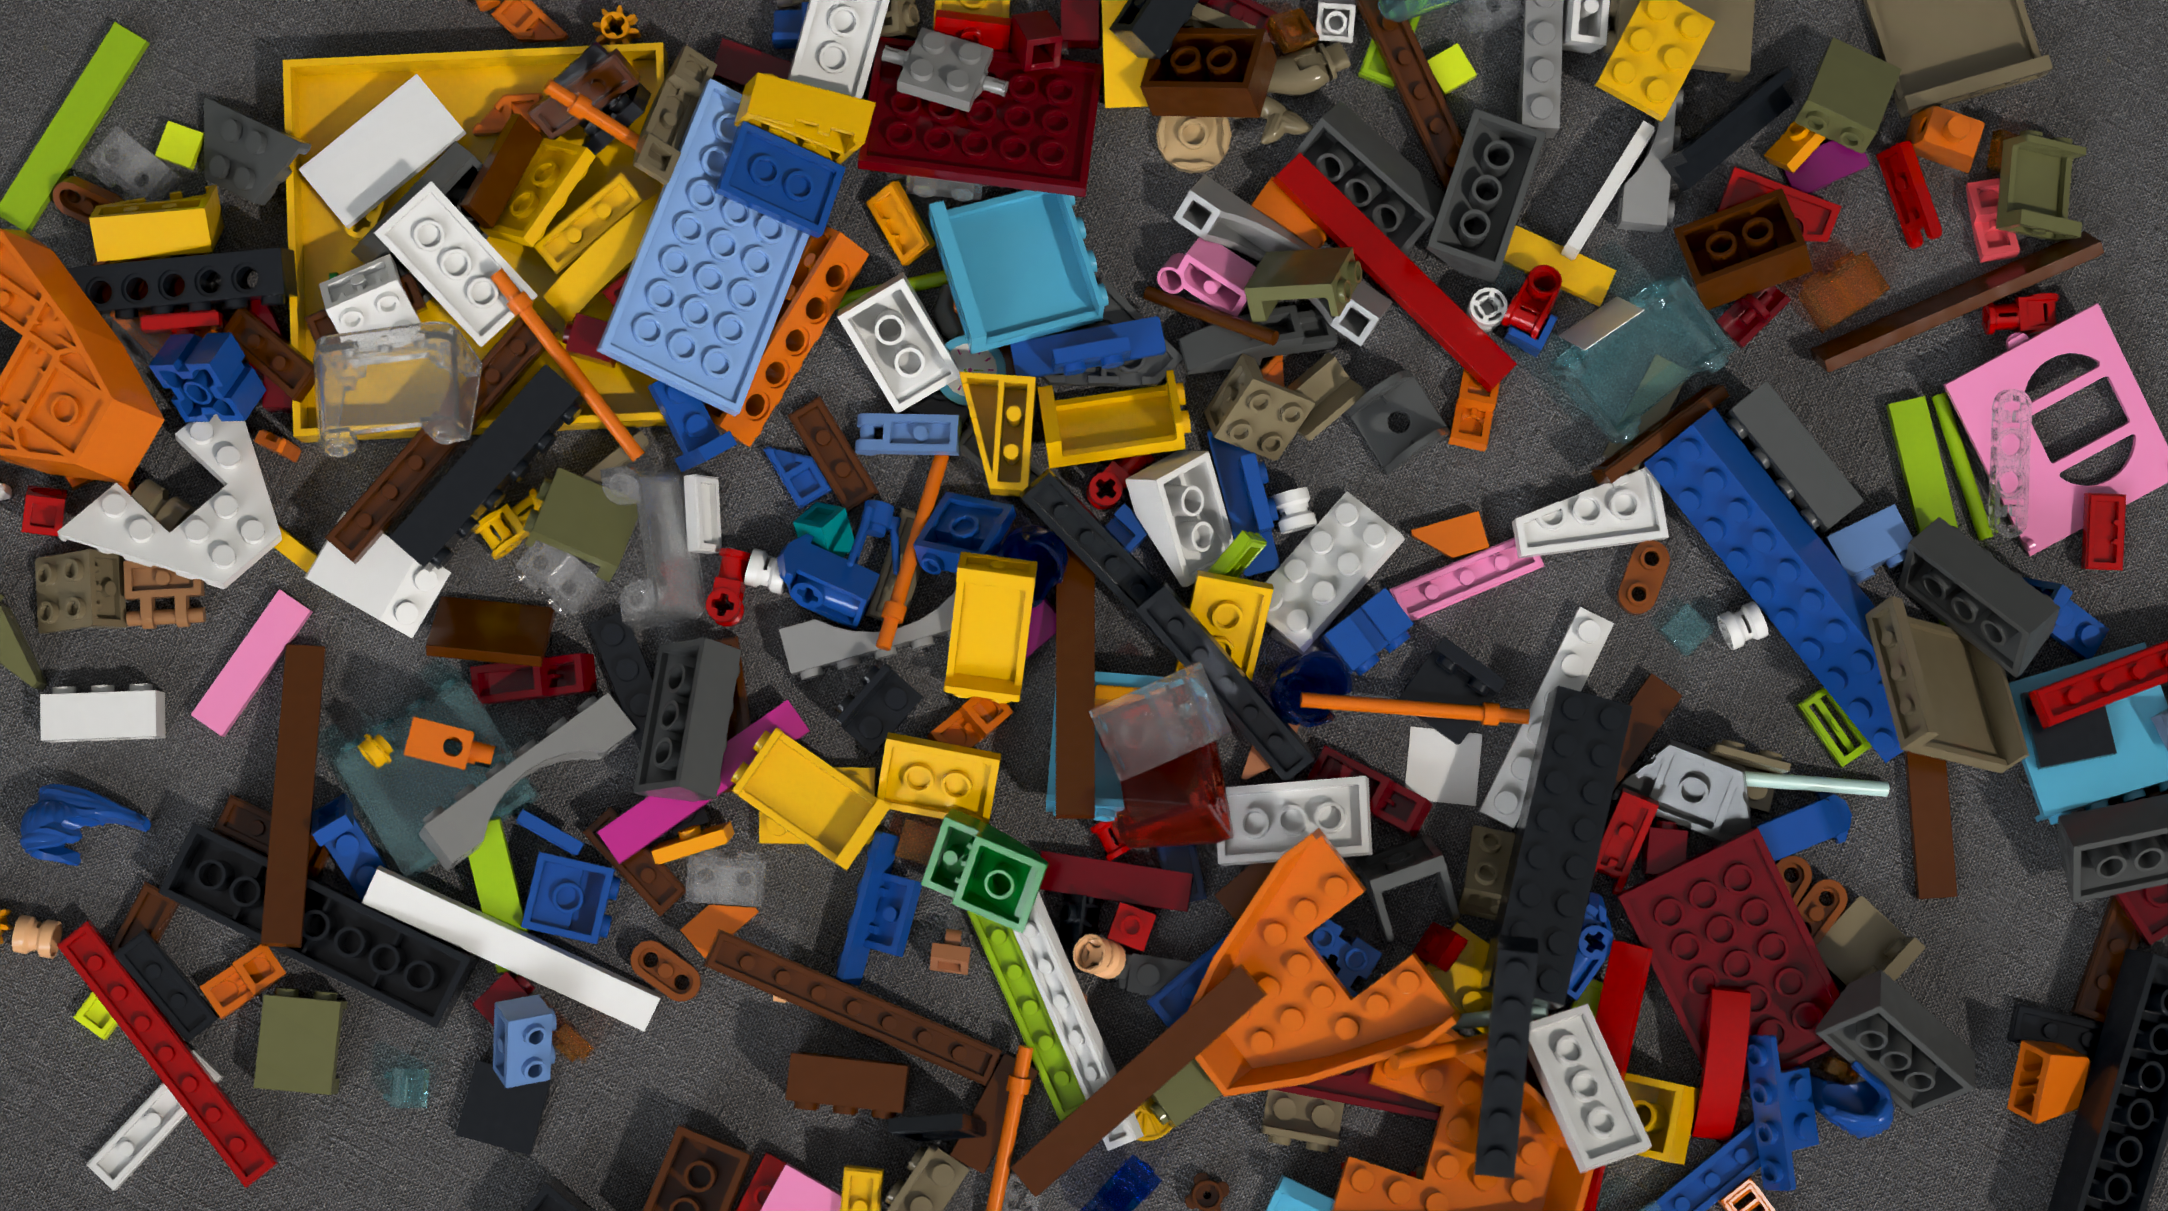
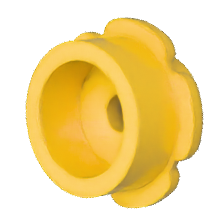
(376, 750)

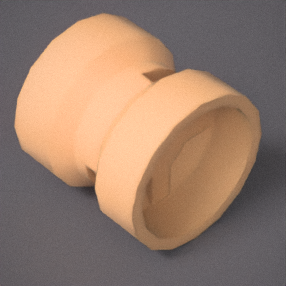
(36, 936)
(1099, 956)

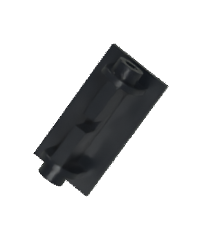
(1077, 915)

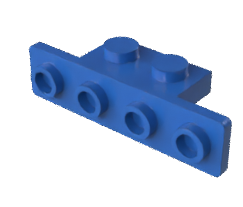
(1088, 348)
(1245, 499)
(881, 911)
(1781, 1111)

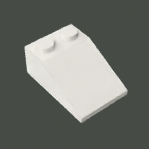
(899, 342)
(1182, 512)
(382, 583)

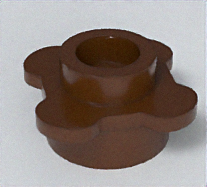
(1201, 1185)

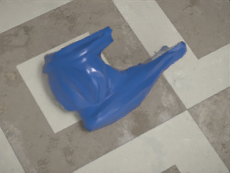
(62, 813)
(1856, 1108)

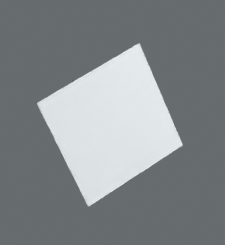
(1601, 323)
(1443, 769)

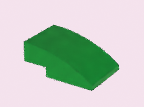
(985, 870)

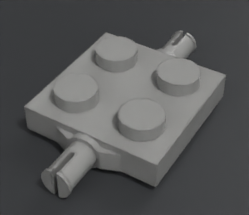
(945, 69)

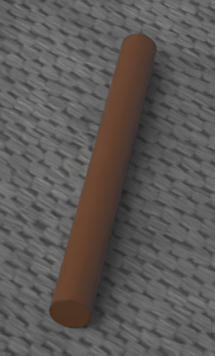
(1211, 315)

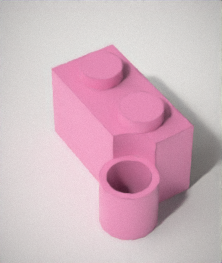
(1209, 274)

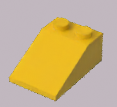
(1666, 1115)

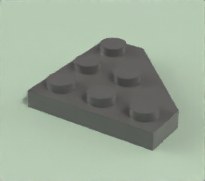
(1133, 373)

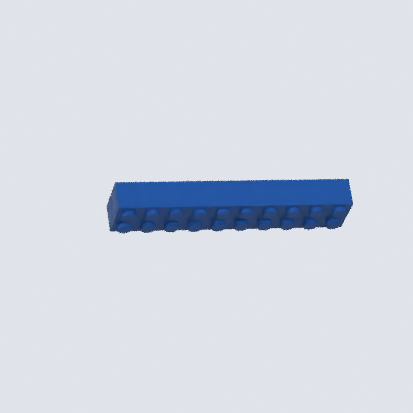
(1780, 567)

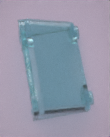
(1643, 358)

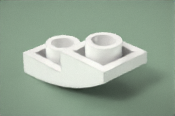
(1335, 20)

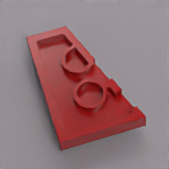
(1813, 215)

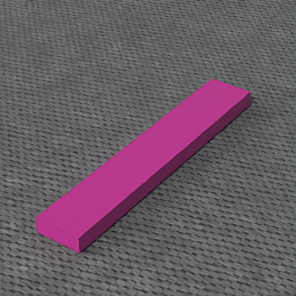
(658, 815)

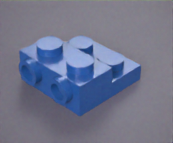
(964, 526)
(570, 898)

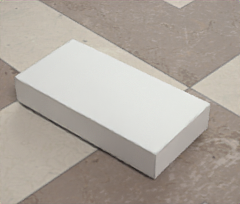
(702, 514)

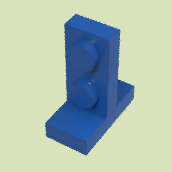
(690, 426)
(2074, 626)
(347, 842)

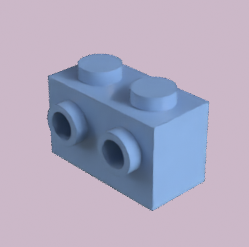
(1871, 543)
(523, 1041)

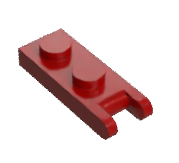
(1909, 193)
(1625, 836)

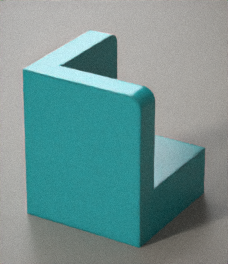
(829, 527)

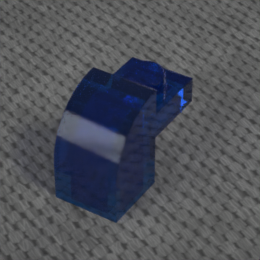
(1124, 1187)

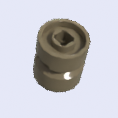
(157, 503)

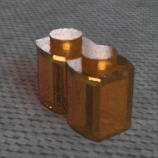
(1843, 291)

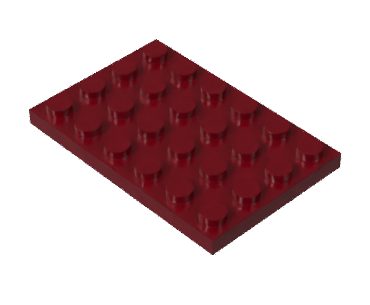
(1025, 141)
(1736, 927)

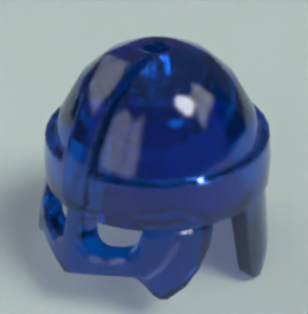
(1042, 546)
(1309, 673)

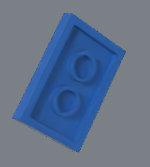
(780, 179)

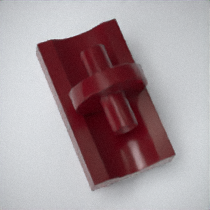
(1752, 314)

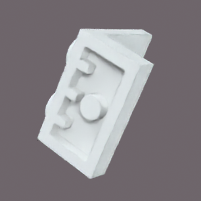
(368, 298)

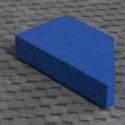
(799, 476)
(549, 832)

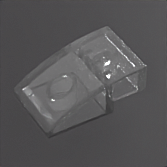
(1160, 721)

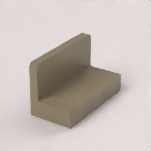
(1331, 392)

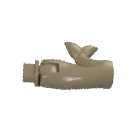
(1299, 75)

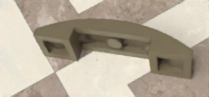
(671, 113)

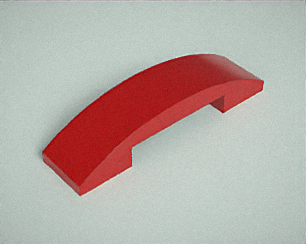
(1723, 1063)

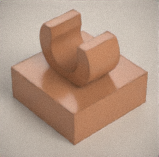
(950, 956)

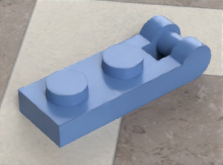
(909, 434)

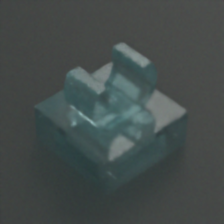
(408, 1087)

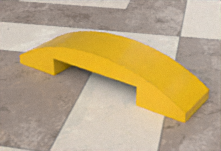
(600, 264)

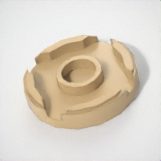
(1193, 142)

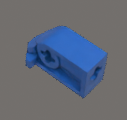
(825, 582)
(1807, 826)
(1590, 959)

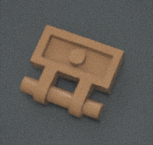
(154, 583)

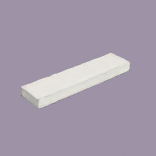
(1608, 191)
(142, 1133)

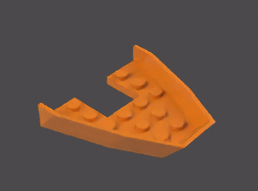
(70, 386)
(1308, 1019)
(1544, 1167)

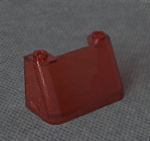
(1176, 803)

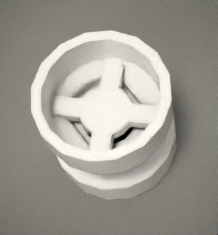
(1484, 314)
(1294, 511)
(764, 571)
(1742, 625)

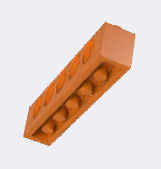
(813, 296)

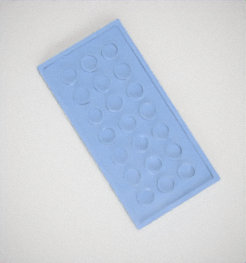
(704, 273)

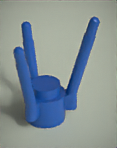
(875, 521)

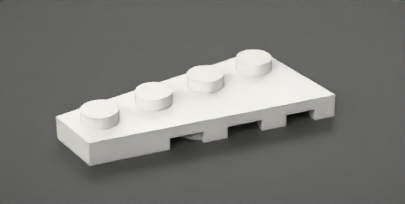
(1596, 518)

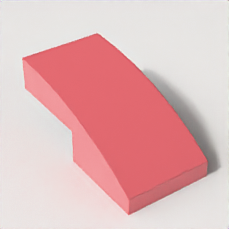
(1983, 205)

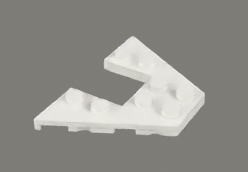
(216, 539)

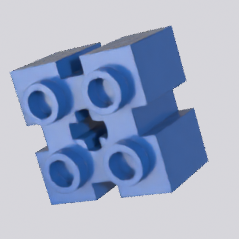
(208, 377)
(1367, 631)
(1351, 958)

